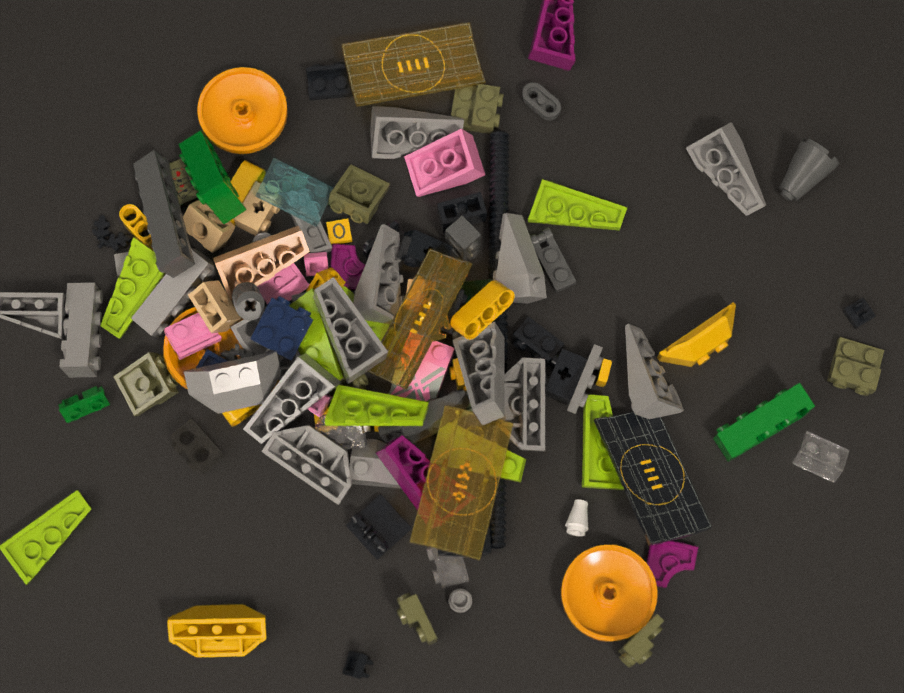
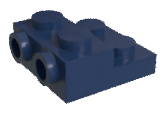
(282, 327)

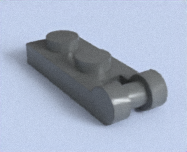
(552, 261)

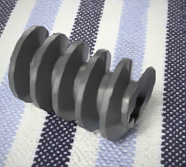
(249, 309)

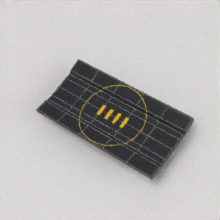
(653, 477)

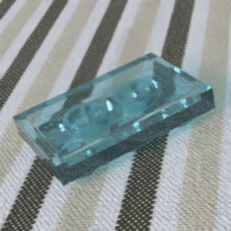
(294, 192)

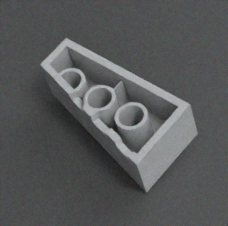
(349, 333)
(483, 372)
(294, 394)

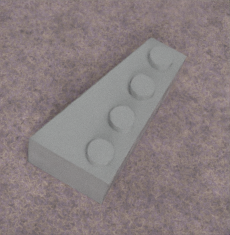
(171, 295)
(82, 330)

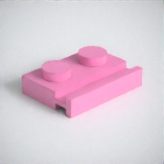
(284, 284)
(190, 336)

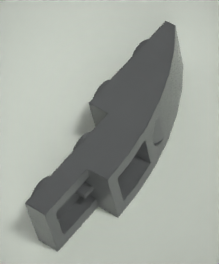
(432, 421)

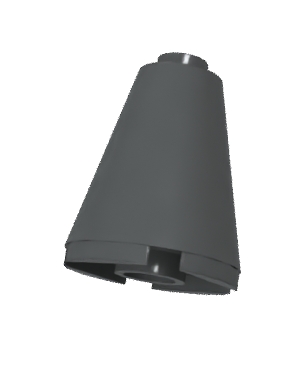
(806, 169)

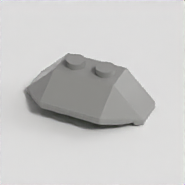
(234, 382)
(526, 403)
(312, 459)

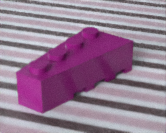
(554, 35)
(406, 466)

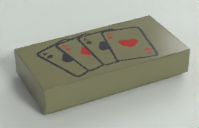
(185, 190)

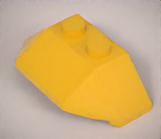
(702, 340)
(217, 630)

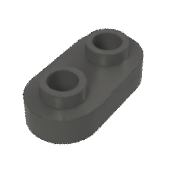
(542, 101)

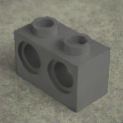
(463, 238)

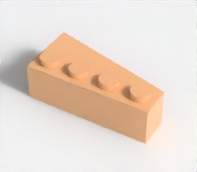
(261, 259)

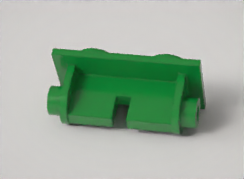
(92, 401)

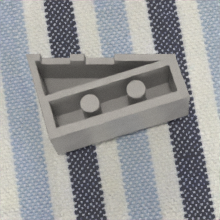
(35, 311)

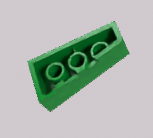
(210, 177)
(763, 422)

